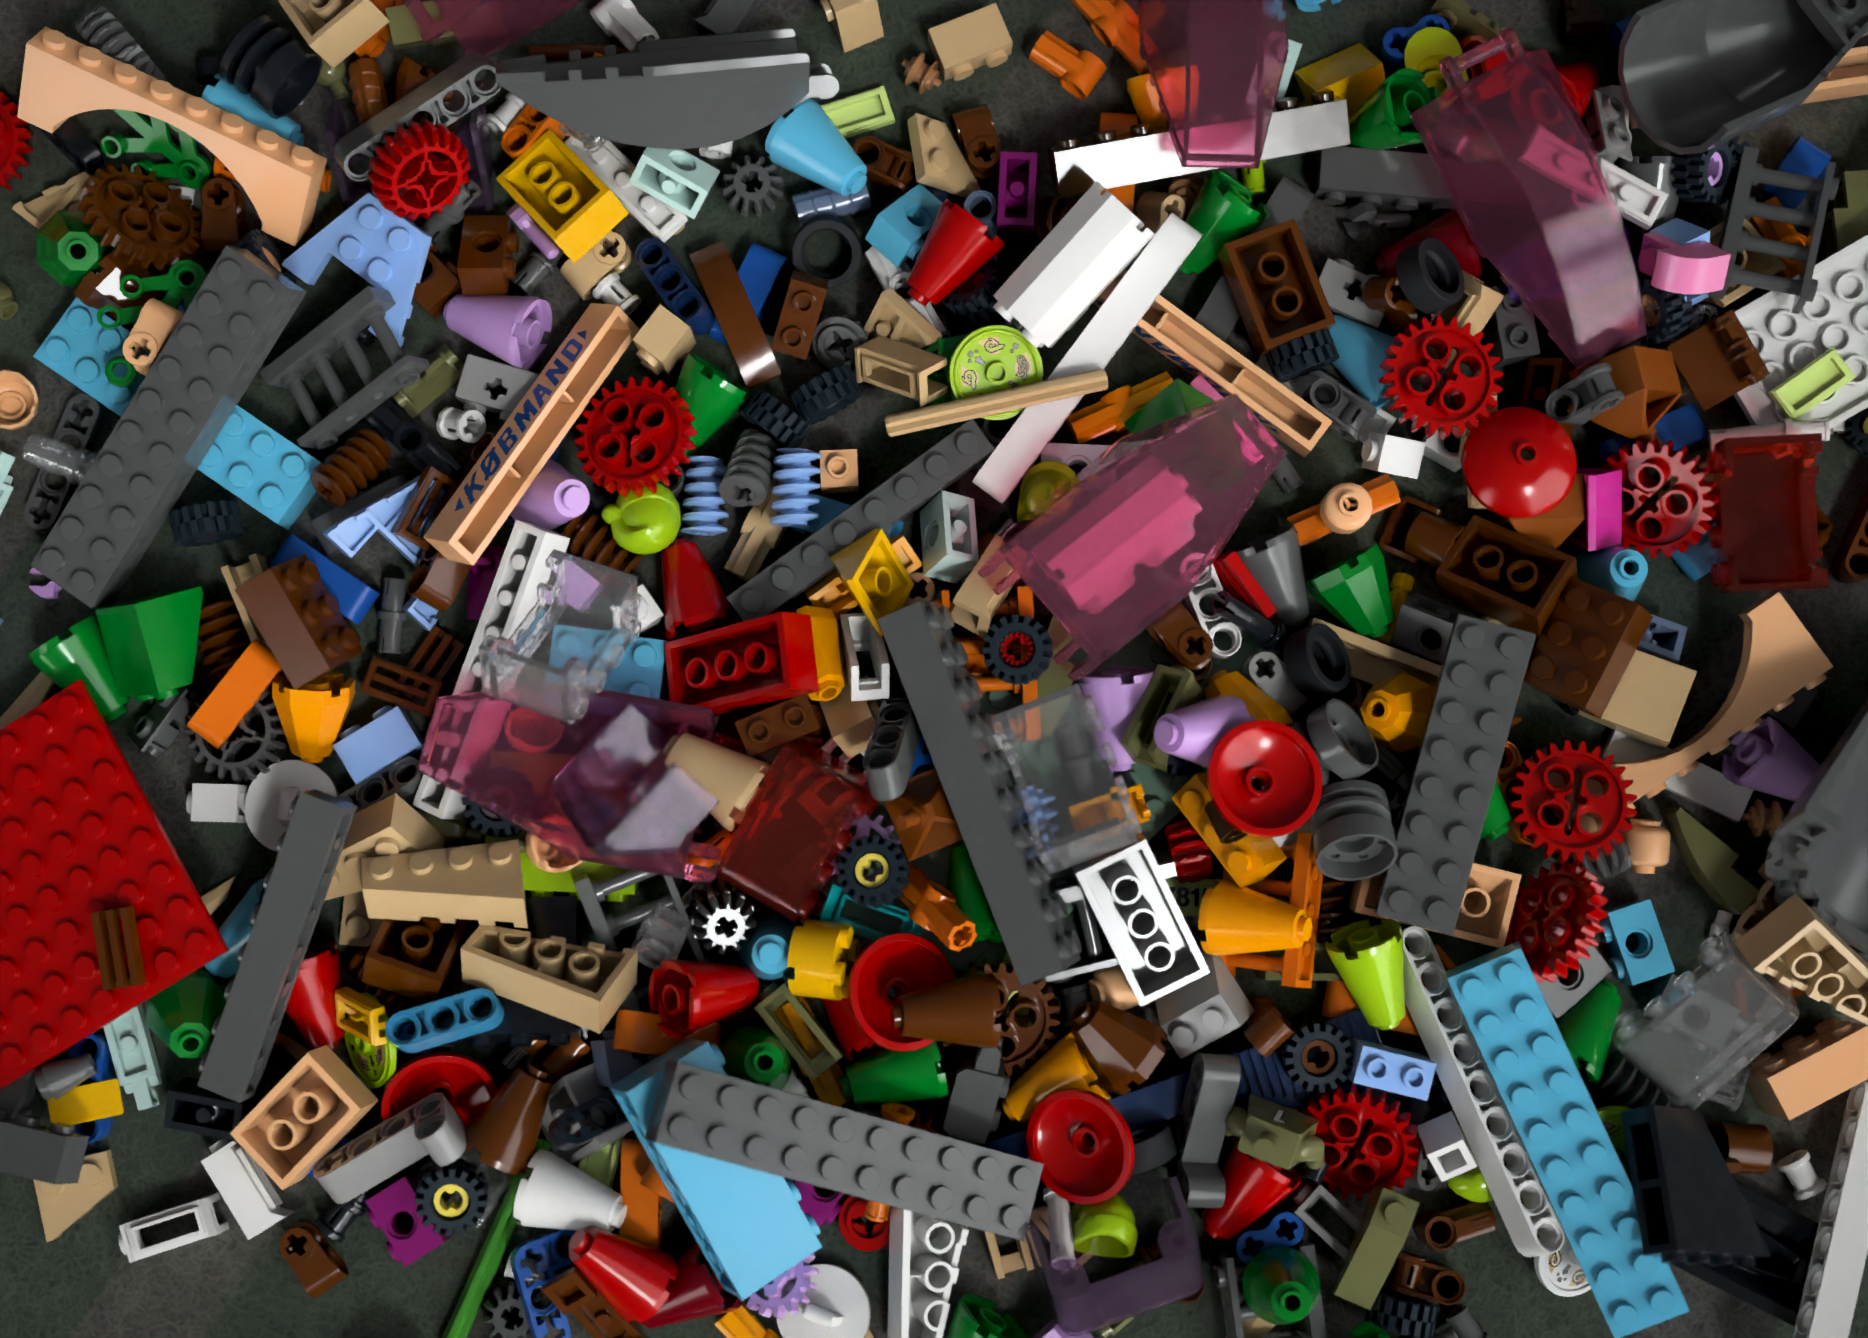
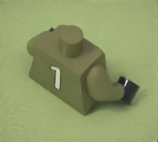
(1277, 1136)

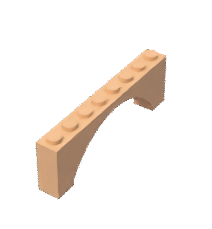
(71, 78)
(1773, 666)

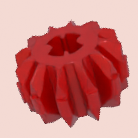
(1188, 852)

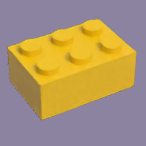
(562, 196)

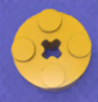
(822, 959)

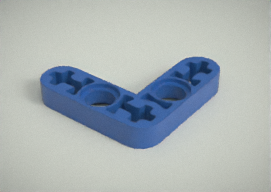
(547, 1262)

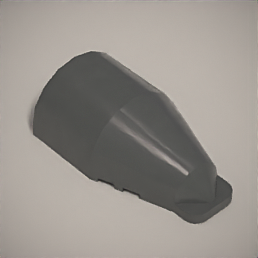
(1729, 66)

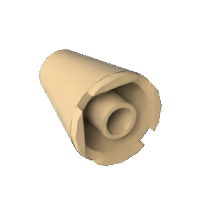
(722, 771)

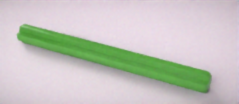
(488, 1259)

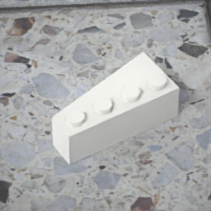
(921, 1272)

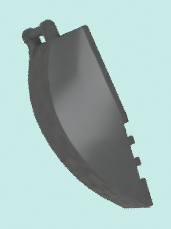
(673, 88)

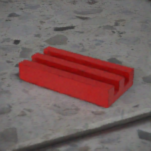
(1242, 584)

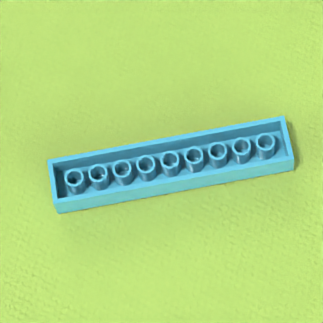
(1565, 1138)

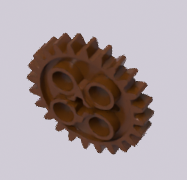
(140, 216)
(1026, 1031)

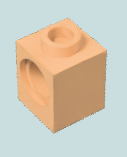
(839, 471)

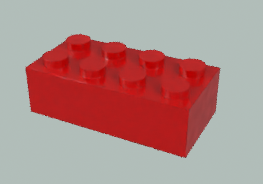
(744, 664)

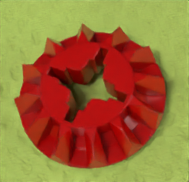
(856, 1233)

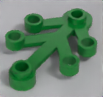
(158, 140)
(176, 293)

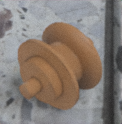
(921, 73)
(1187, 187)
(1764, 818)

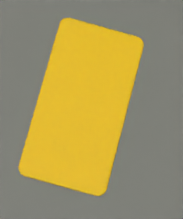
(87, 1103)

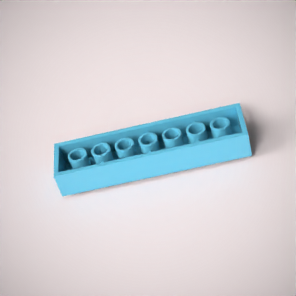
(246, 454)

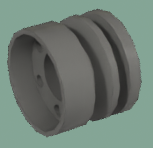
(1339, 741)
(1353, 831)

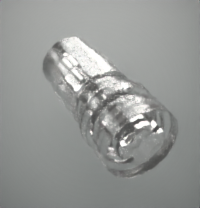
(58, 457)

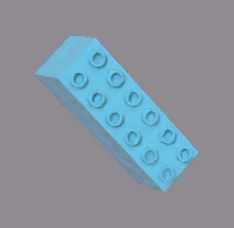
(738, 1215)

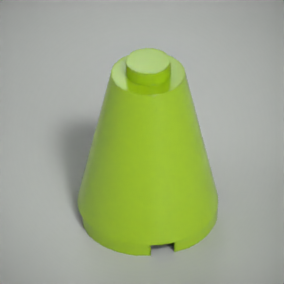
(1372, 969)

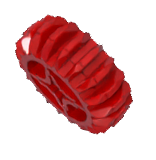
(428, 177)

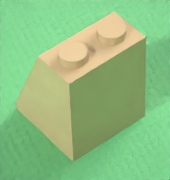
(1648, 700)

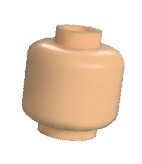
(1339, 518)
(1648, 845)
(1112, 988)

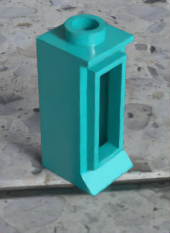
(835, 904)

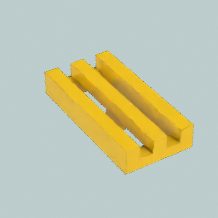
(360, 1009)

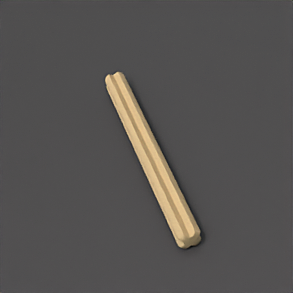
(996, 402)

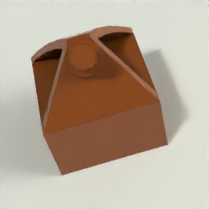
(1649, 389)
(1554, 525)
(923, 816)

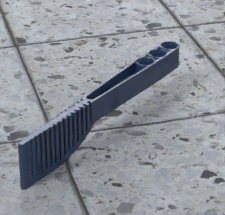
(1163, 1095)

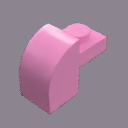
(1683, 268)

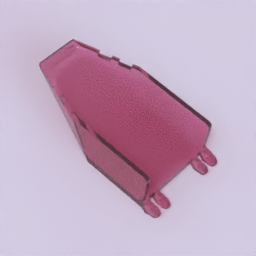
(1139, 525)
(512, 755)

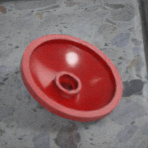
(1507, 481)
(1281, 763)
(897, 962)
(465, 1082)
(1072, 1163)

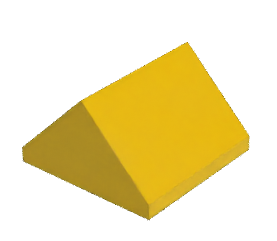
(1349, 73)
(874, 576)

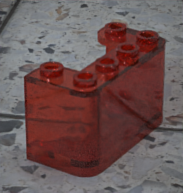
(1766, 514)
(796, 830)

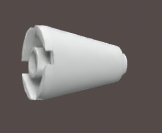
(565, 1197)

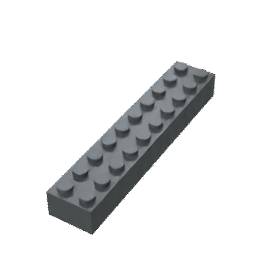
(168, 427)
(980, 790)
(843, 1150)

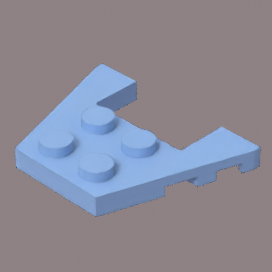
(377, 248)
(381, 515)

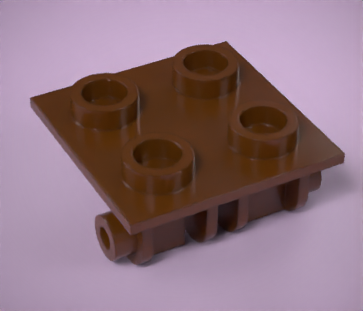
(1718, 360)

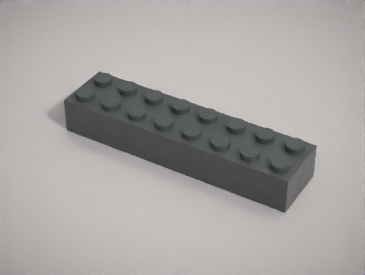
(1455, 773)

